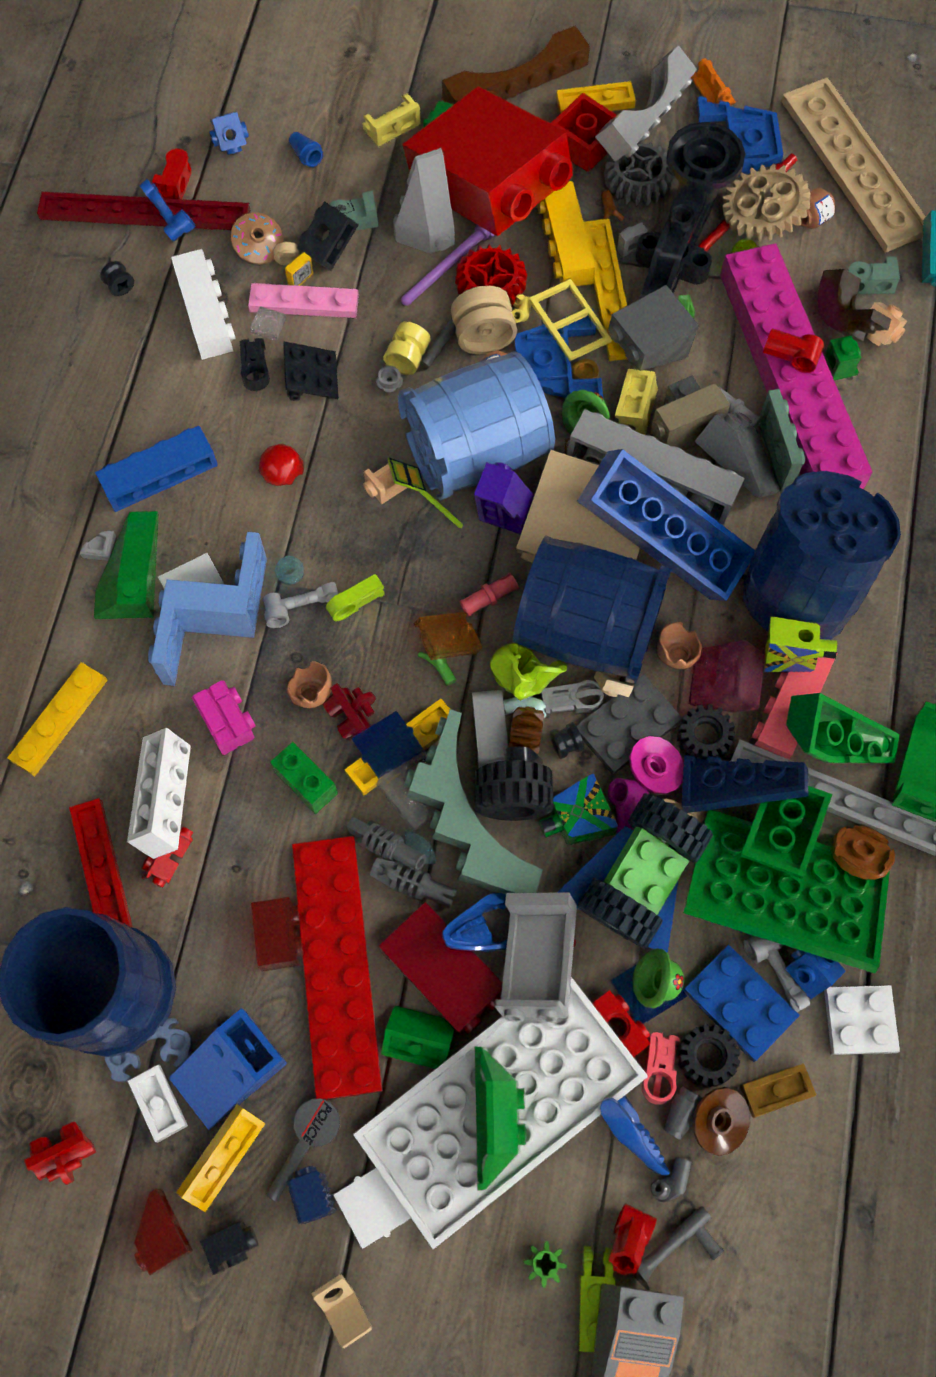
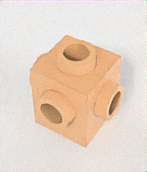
(896, 325)

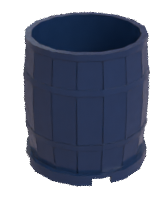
(820, 552)
(590, 607)
(86, 982)

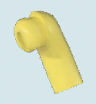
(524, 307)

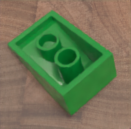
(787, 832)

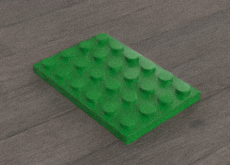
(820, 914)

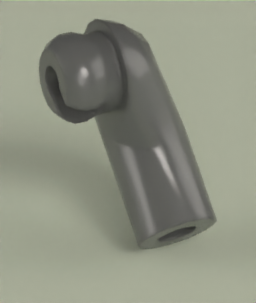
(673, 1185)

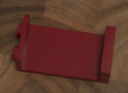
(447, 977)

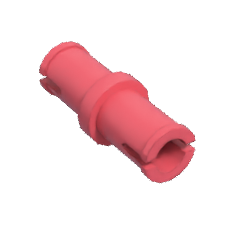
(489, 594)

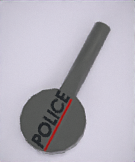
(315, 1126)

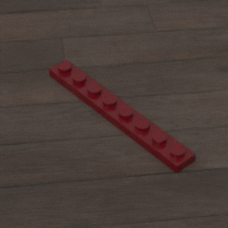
(136, 210)

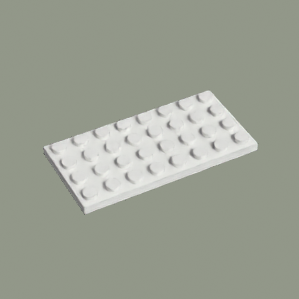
(429, 1134)

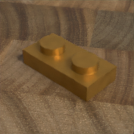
(778, 1090)

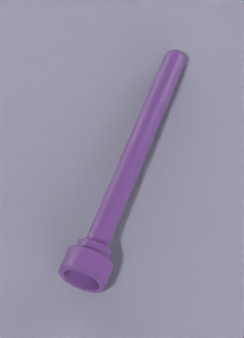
(479, 234)

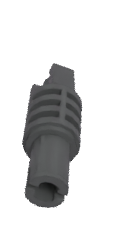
(385, 843)
(410, 882)

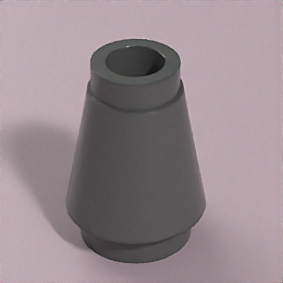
(681, 1112)

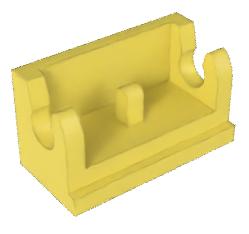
(393, 122)
(637, 399)

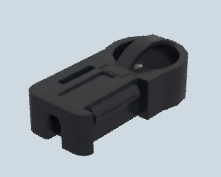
(254, 361)

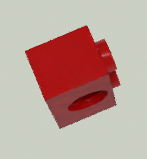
(616, 1008)

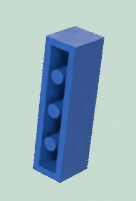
(156, 468)

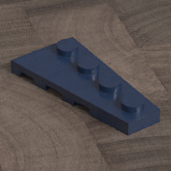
(726, 784)

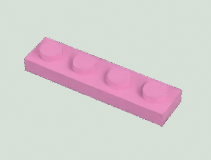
(304, 300)

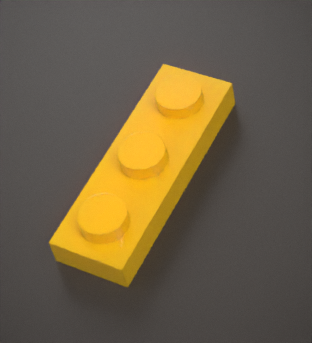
(612, 96)
(220, 1158)

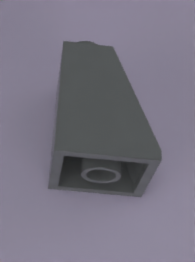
(654, 330)

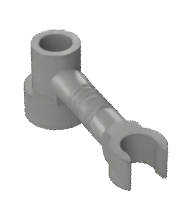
(276, 608)
(761, 949)

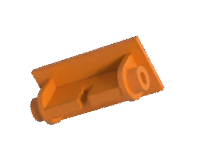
(710, 84)

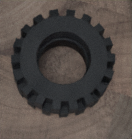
(513, 790)

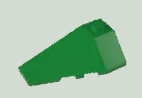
(130, 573)
(838, 733)

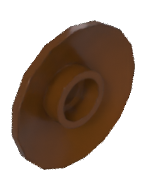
(731, 1125)

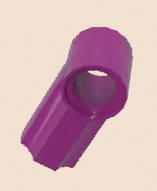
(625, 796)

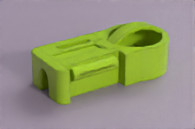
(352, 599)

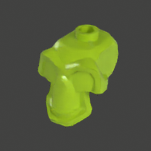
(521, 672)

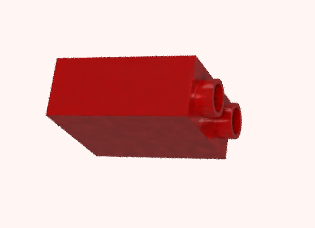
(495, 158)

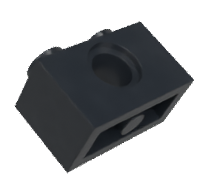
(340, 229)

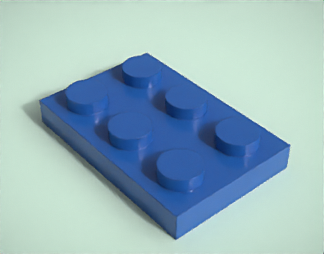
(741, 1003)

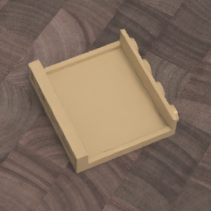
(561, 517)

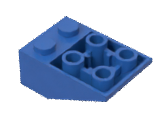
(227, 1068)

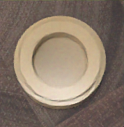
(285, 252)

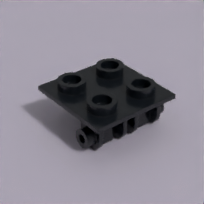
(309, 371)

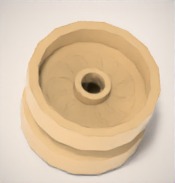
(483, 320)

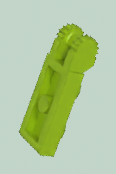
(590, 1297)

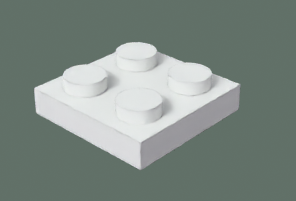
(861, 1020)

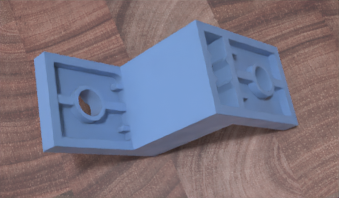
(208, 609)

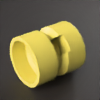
(407, 347)

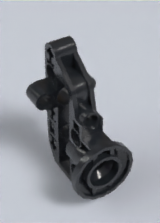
(703, 161)

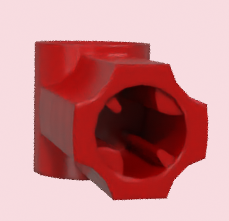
(800, 351)
(632, 1236)

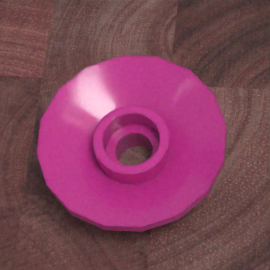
(665, 761)

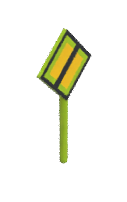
(410, 477)

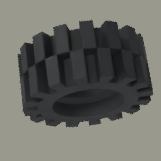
(711, 717)
(723, 1042)

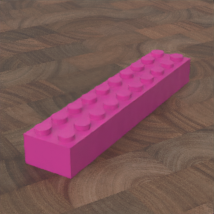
(767, 300)

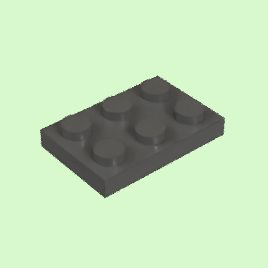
(626, 720)

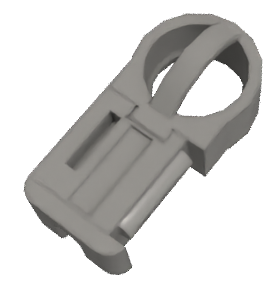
(567, 697)

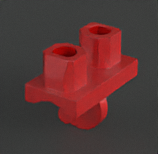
(61, 1158)

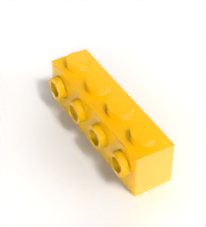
(567, 237)

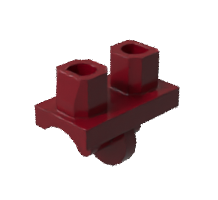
(343, 701)

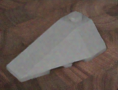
(426, 210)

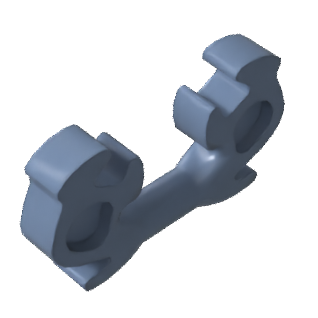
(177, 1043)

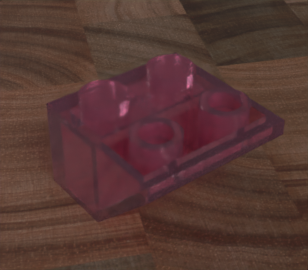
(728, 677)

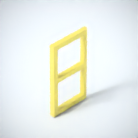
(553, 327)

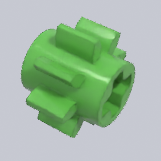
(551, 1272)

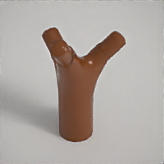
(609, 206)

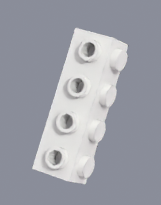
(159, 794)

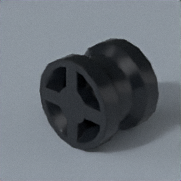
(117, 278)
(566, 740)

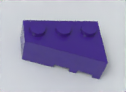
(502, 498)

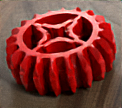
(480, 266)

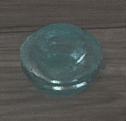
(289, 563)

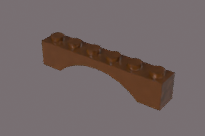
(562, 55)

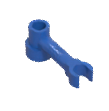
(176, 223)

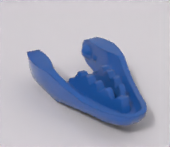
(470, 929)
(626, 1127)

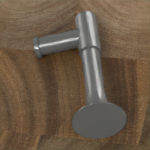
(691, 1226)

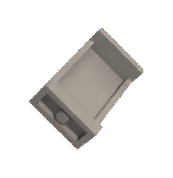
(538, 956)

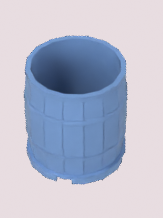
(474, 418)

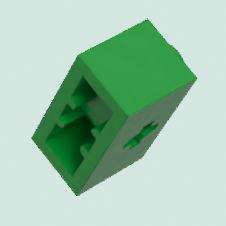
(304, 777)

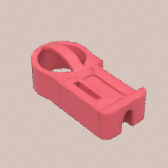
(661, 1063)

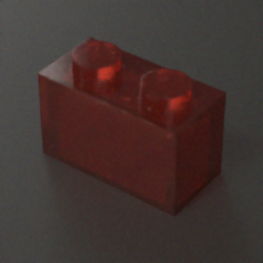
(276, 934)

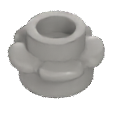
(389, 373)

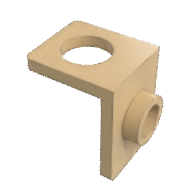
(343, 1311)

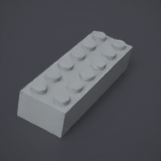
(695, 478)

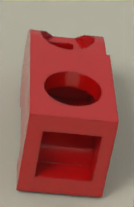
(175, 175)

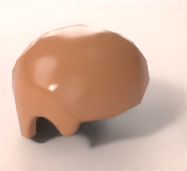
(678, 646)
(310, 686)

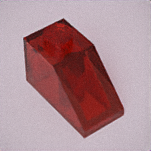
(159, 1236)

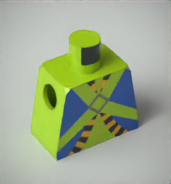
(795, 646)

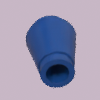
(306, 149)

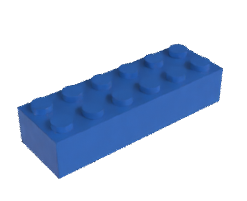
(666, 525)

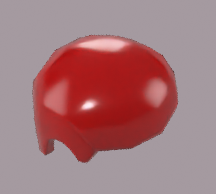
(280, 465)

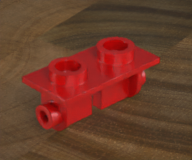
(162, 867)

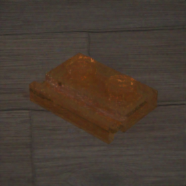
(448, 635)

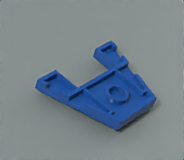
(753, 126)
(550, 362)
(600, 866)

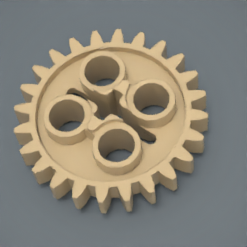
(766, 202)

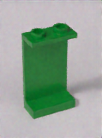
(917, 777)

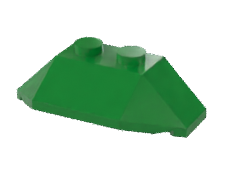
(497, 1117)

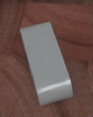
(489, 726)

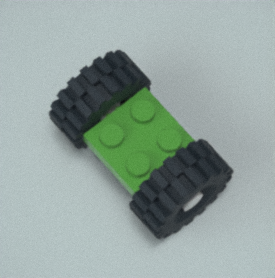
(646, 870)

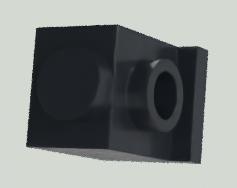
(229, 1246)

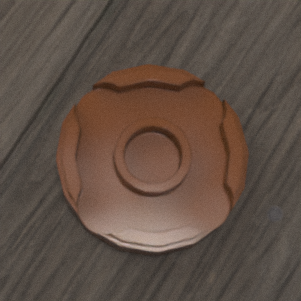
(862, 852)

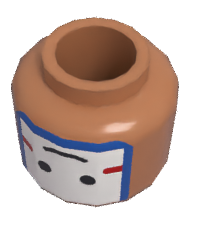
(821, 208)

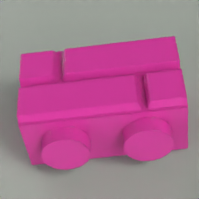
(223, 716)

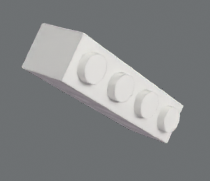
(202, 303)

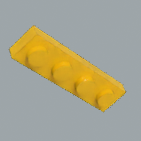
(57, 719)
(424, 730)

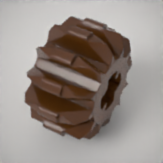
(527, 728)

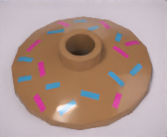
(254, 249)

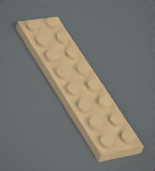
(856, 164)

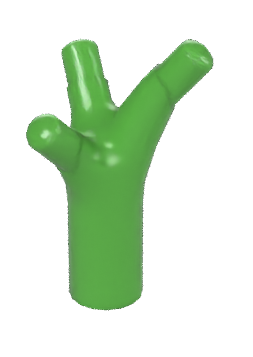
(442, 667)

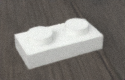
(157, 1103)

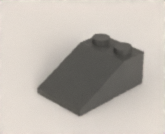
(738, 448)

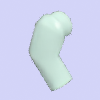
(512, 703)

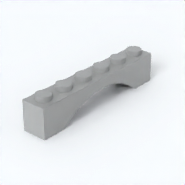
(631, 128)

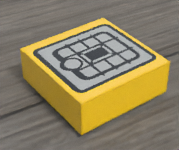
(299, 270)

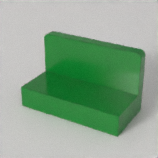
(417, 1037)

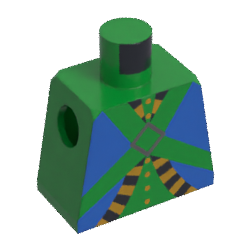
(580, 814)

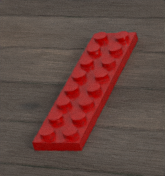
(336, 969)

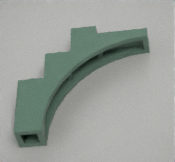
(439, 785)

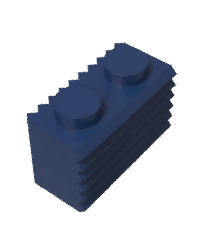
(310, 1195)

